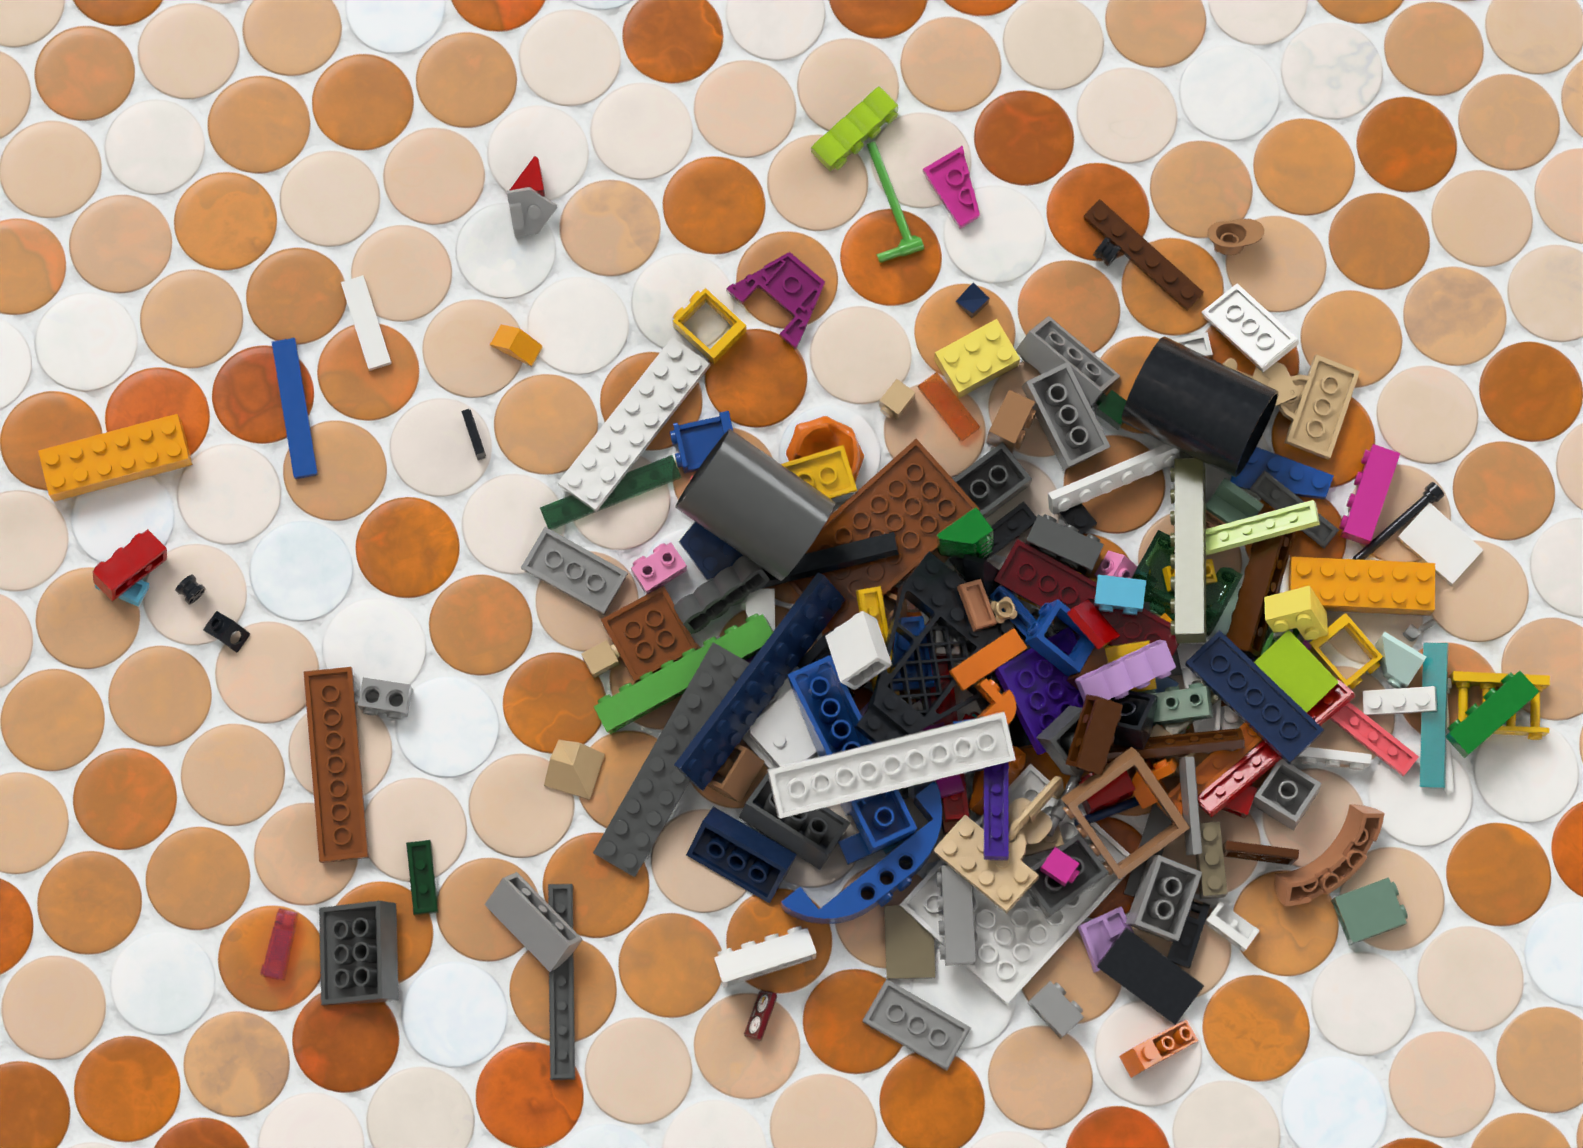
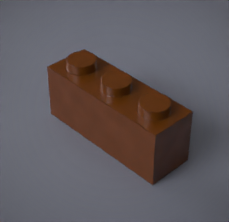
(1094, 734)

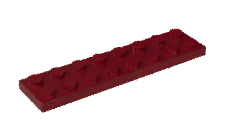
(1047, 580)

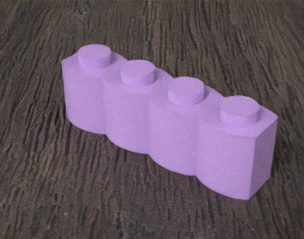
(1128, 672)

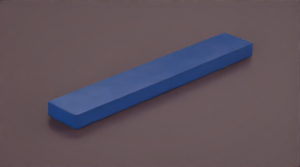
(294, 408)

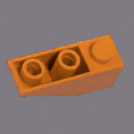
(1158, 1048)

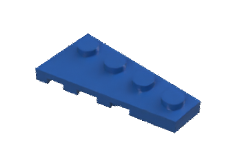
(1297, 477)

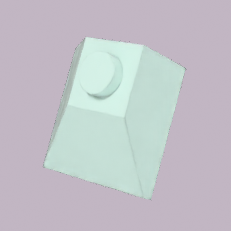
(1398, 661)

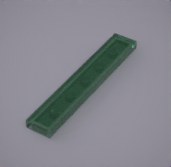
(632, 485)

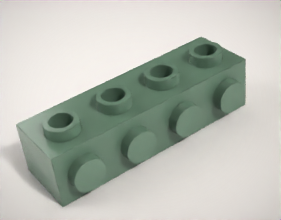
(1183, 704)

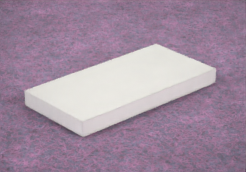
(1250, 327)

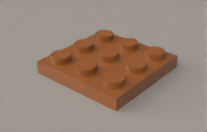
(648, 633)

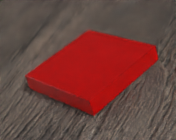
(1093, 624)

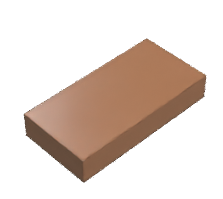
(977, 605)

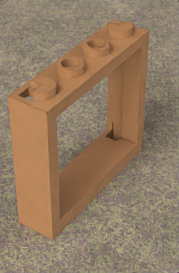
(1097, 782)

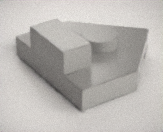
(529, 211)

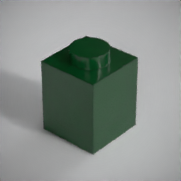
(1111, 409)

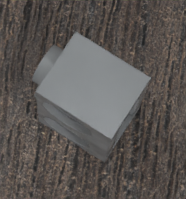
(386, 692)

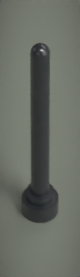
(1431, 494)

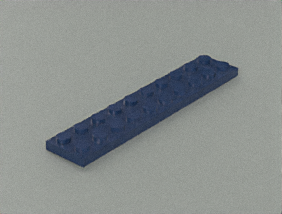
(760, 681)

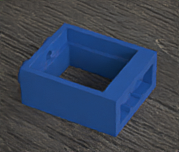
(1066, 664)

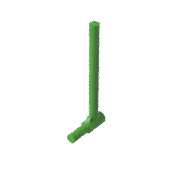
(909, 243)

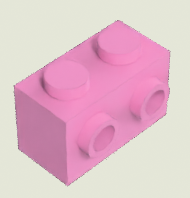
(658, 568)

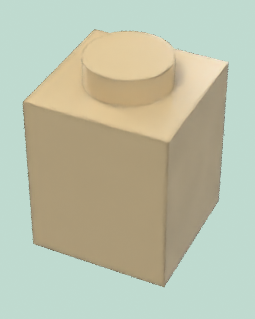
(896, 400)
(601, 658)

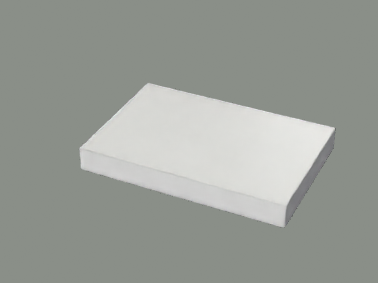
(1440, 542)

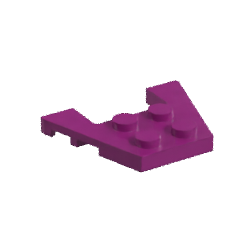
(791, 286)

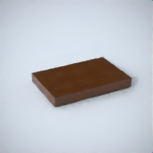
(1260, 852)

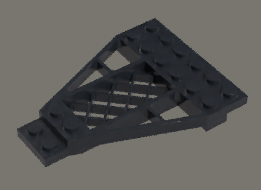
(935, 593)

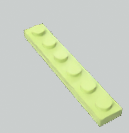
(1261, 527)

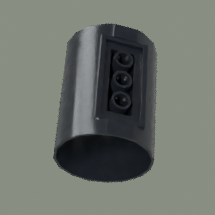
(1199, 406)

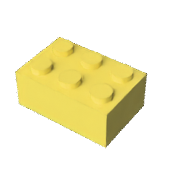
(976, 359)

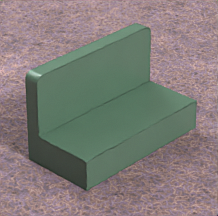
(1232, 503)

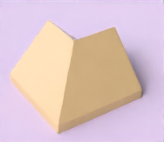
(574, 768)

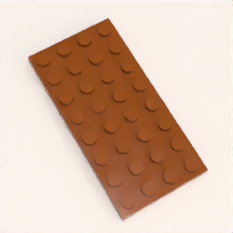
(905, 497)

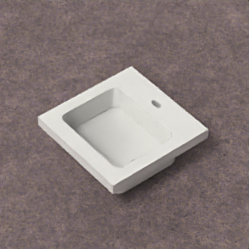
(780, 731)

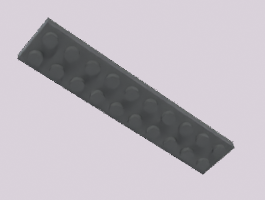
(659, 781)

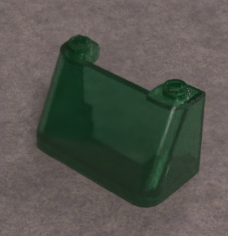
(1156, 593)

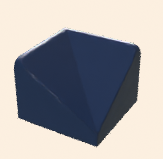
(973, 300)

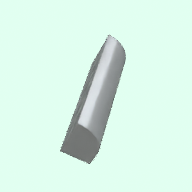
(533, 921)

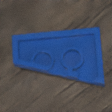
(914, 625)

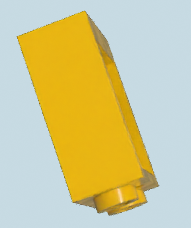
(726, 341)
(1346, 623)

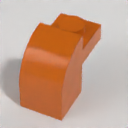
(998, 702)
(1160, 770)

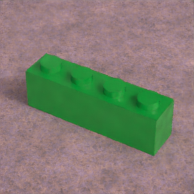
(1491, 714)

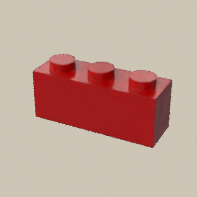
(129, 565)

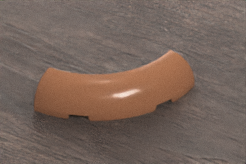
(1336, 863)

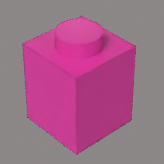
(1060, 867)

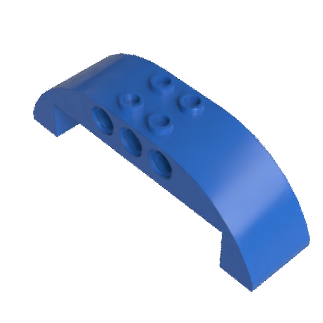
(849, 902)

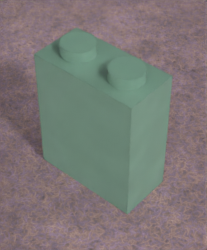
(1369, 911)

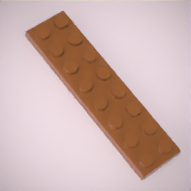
(336, 764)

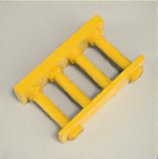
(1487, 681)

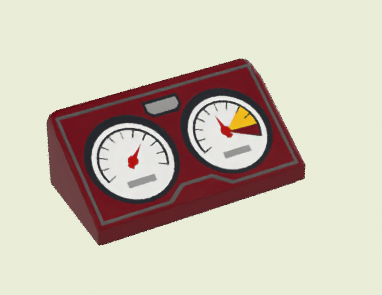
(760, 1015)

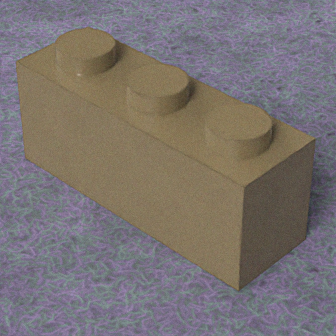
(1211, 862)

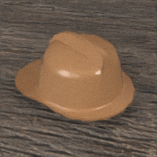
(1233, 235)

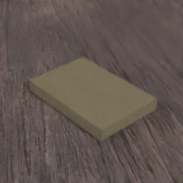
(907, 946)

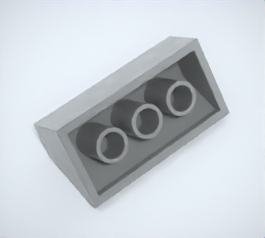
(1051, 346)
(1066, 416)

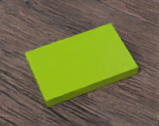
(1296, 671)

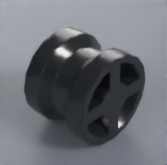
(1107, 251)
(190, 589)

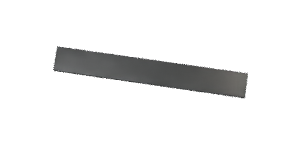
(562, 995)

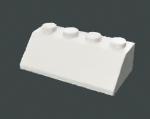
(765, 957)

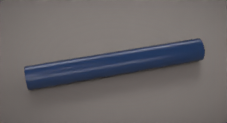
(1111, 810)

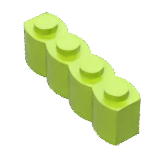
(855, 128)

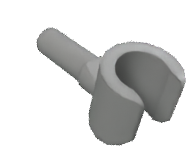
(1412, 632)

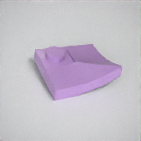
(1101, 933)

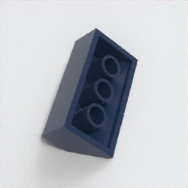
(741, 854)

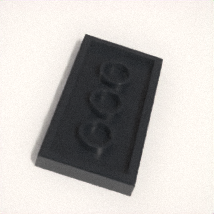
(1150, 975)

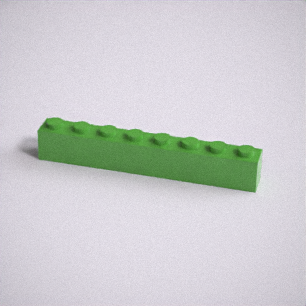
(674, 677)

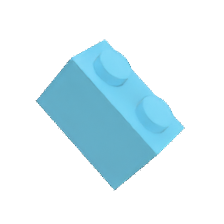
(1120, 594)

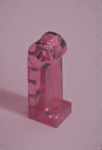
(280, 945)

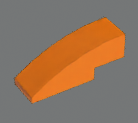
(988, 659)

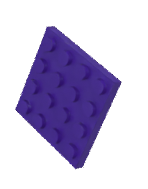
(1039, 687)

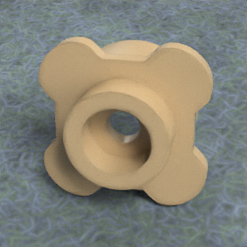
(1008, 605)

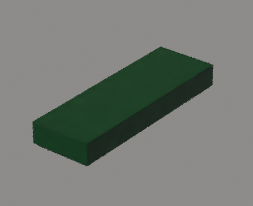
(422, 877)

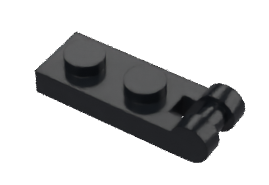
(1183, 951)

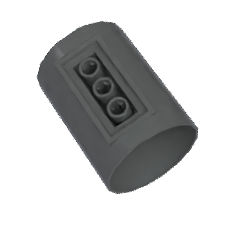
(755, 505)

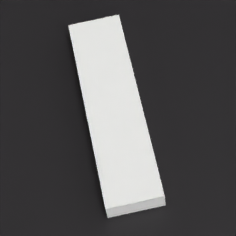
(366, 323)

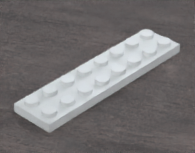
(634, 424)

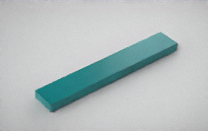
(1434, 723)

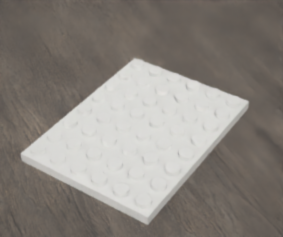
(1018, 943)

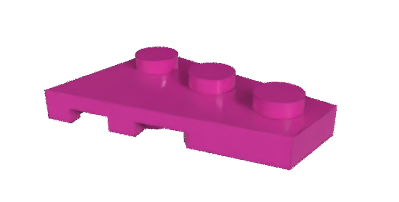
(954, 187)

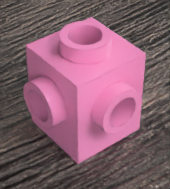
(1116, 565)

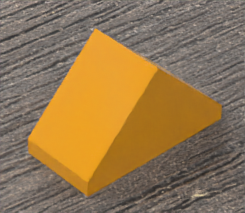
(516, 344)

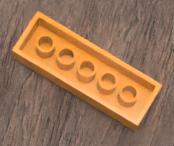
(115, 457)
(1367, 584)

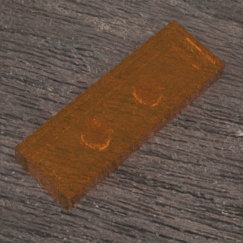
(948, 407)

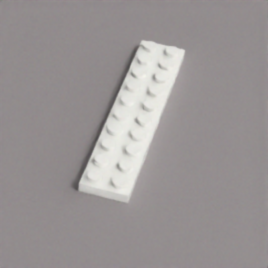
(891, 765)

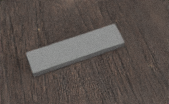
(1190, 805)

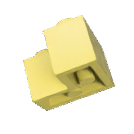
(1297, 610)

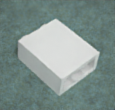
(858, 650)

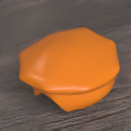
(823, 435)

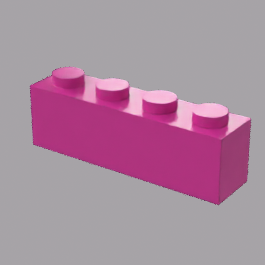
(1370, 494)

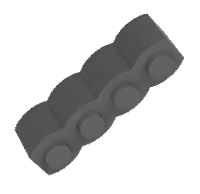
(718, 595)

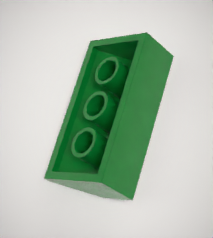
(968, 536)

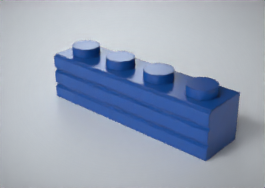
(1024, 617)

